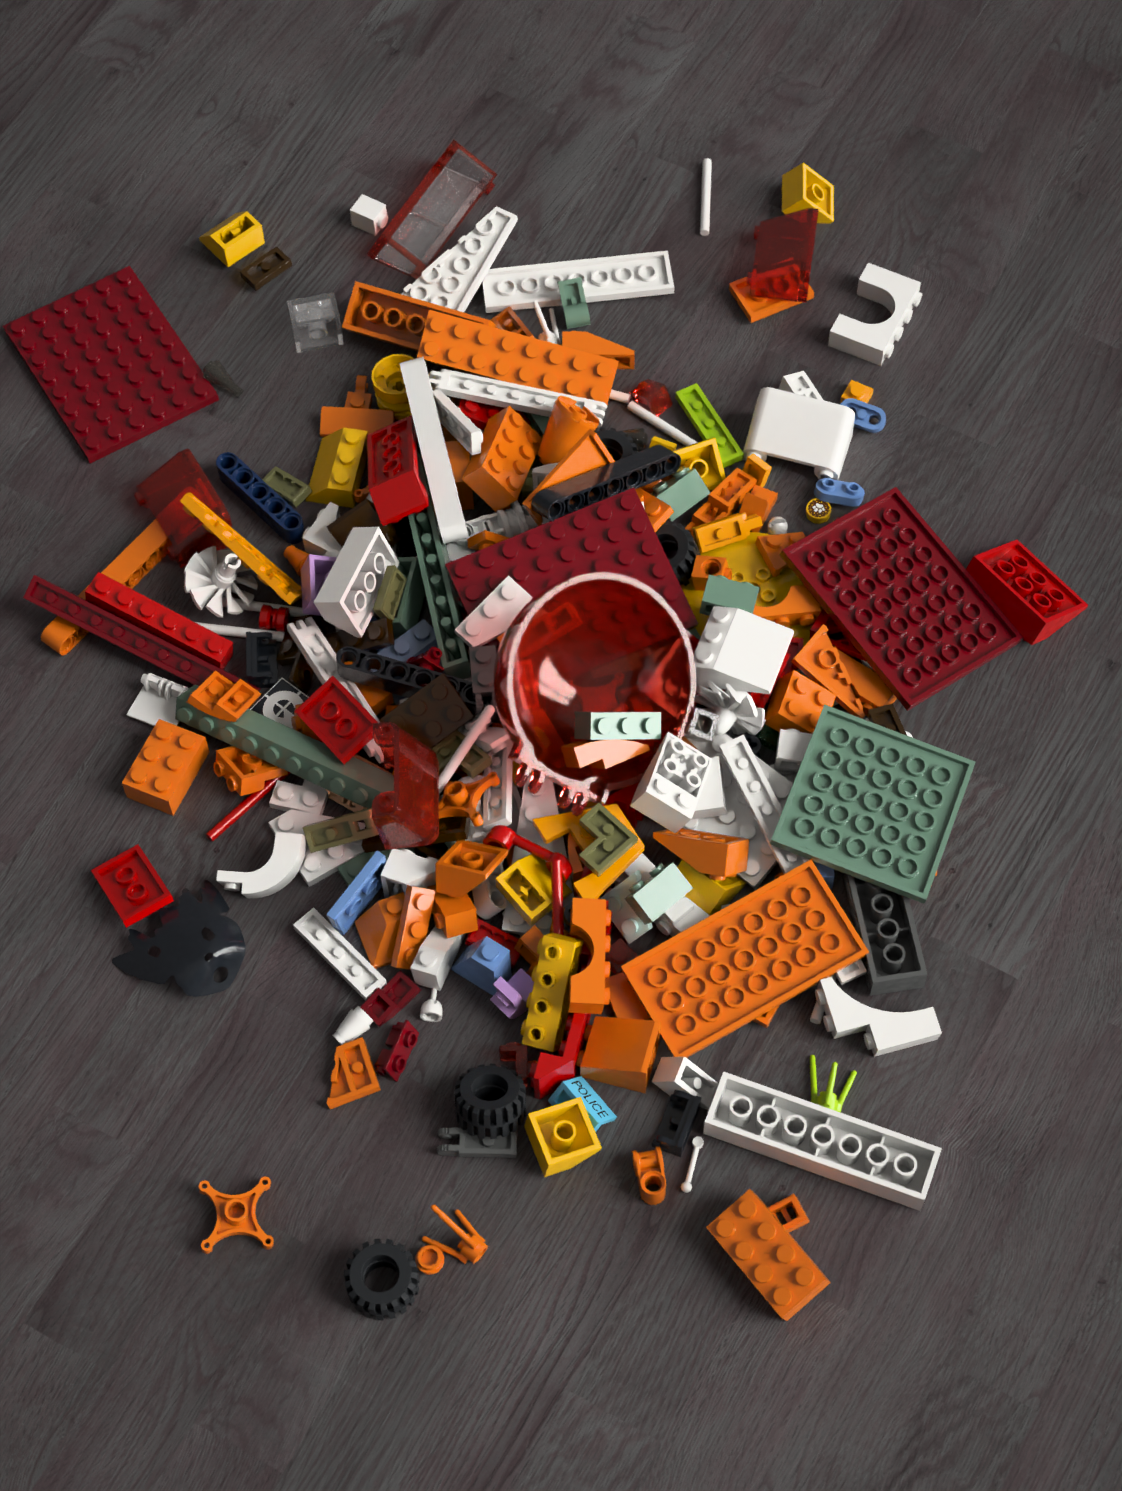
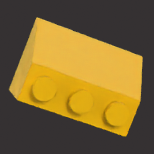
(339, 467)

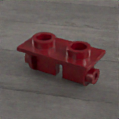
(429, 660)
(402, 1040)

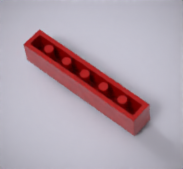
(159, 620)

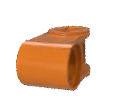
(650, 1170)

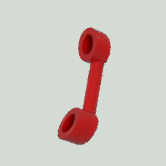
(505, 838)

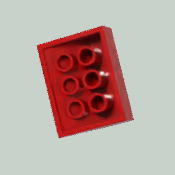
(1025, 590)

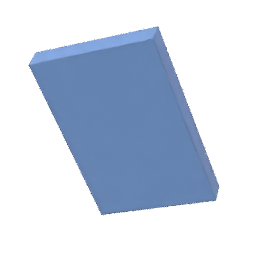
(358, 894)

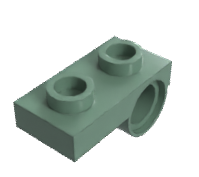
(574, 303)

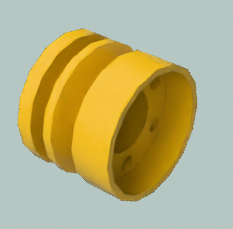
(390, 386)

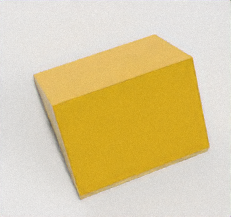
(705, 459)

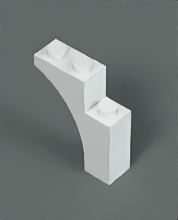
(317, 538)
(884, 1029)

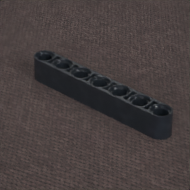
(606, 482)
(390, 668)

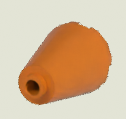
(564, 429)

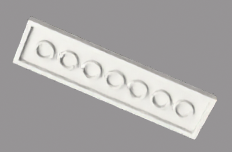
(601, 279)

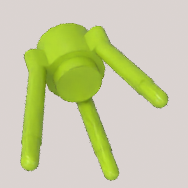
(827, 1098)

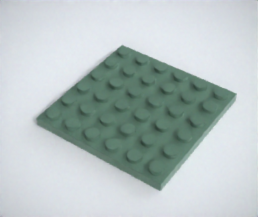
(873, 803)

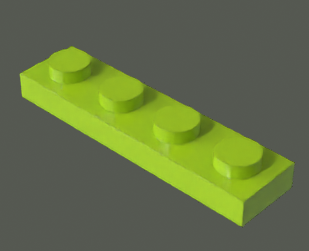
(709, 423)

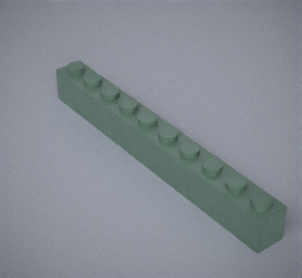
(438, 586)
(290, 752)

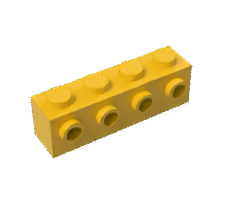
(549, 997)

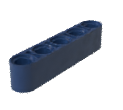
(256, 488)

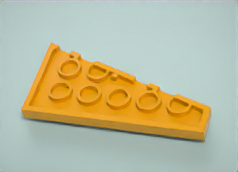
(250, 557)

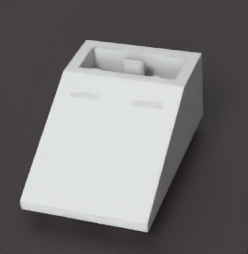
(672, 783)

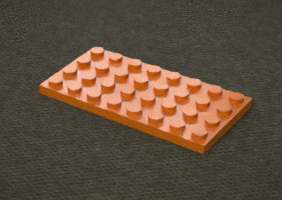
(744, 960)

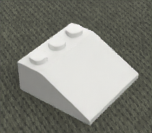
(740, 651)

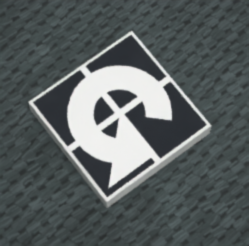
(280, 702)

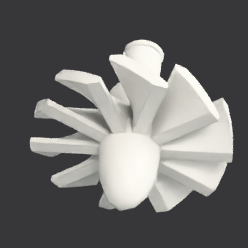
(212, 576)
(733, 707)

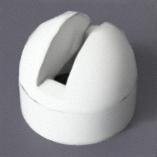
(779, 526)

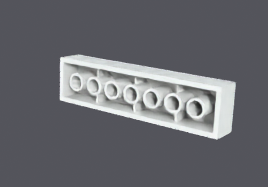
(822, 1141)

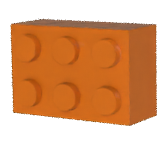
(165, 767)

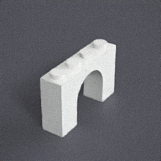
(876, 341)

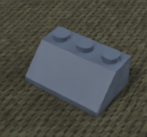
(410, 644)

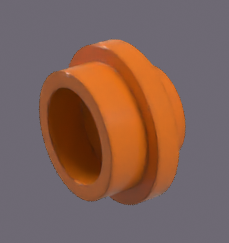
(429, 1259)

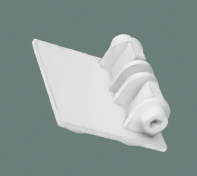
(156, 700)

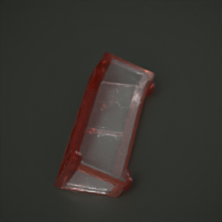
(433, 212)

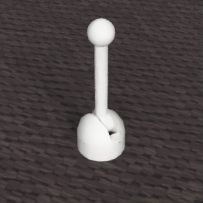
(431, 1009)

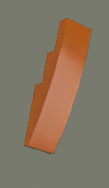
(723, 499)

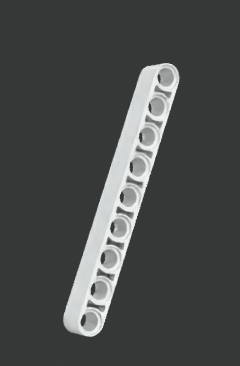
(434, 451)

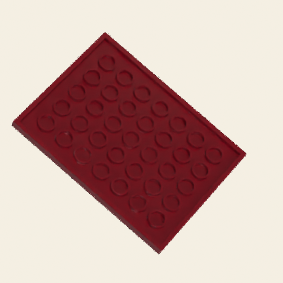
(110, 364)
(597, 538)
(901, 597)

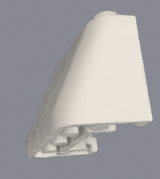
(800, 431)

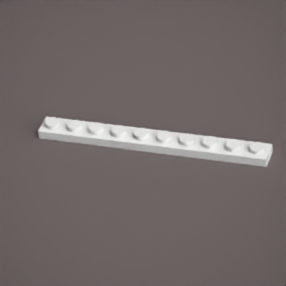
(767, 813)

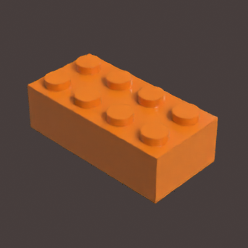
(504, 459)
(768, 1255)

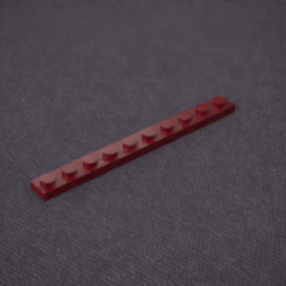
(123, 633)

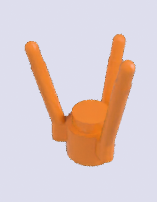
(471, 1245)

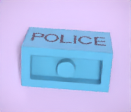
(578, 1087)

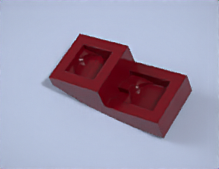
(391, 999)

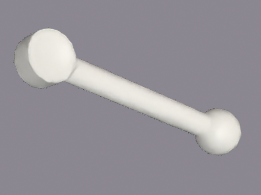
(697, 1143)

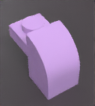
(512, 995)

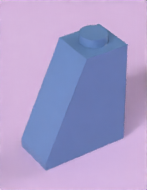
(484, 964)

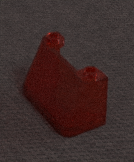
(784, 256)
(163, 494)
(412, 810)

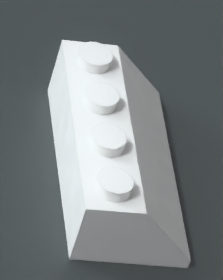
(354, 580)

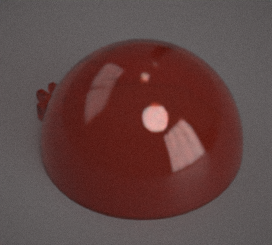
(590, 649)

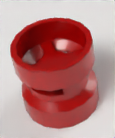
(274, 618)

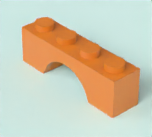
(796, 609)
(587, 988)

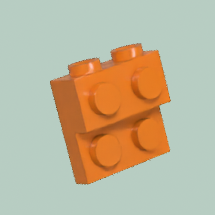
(244, 771)

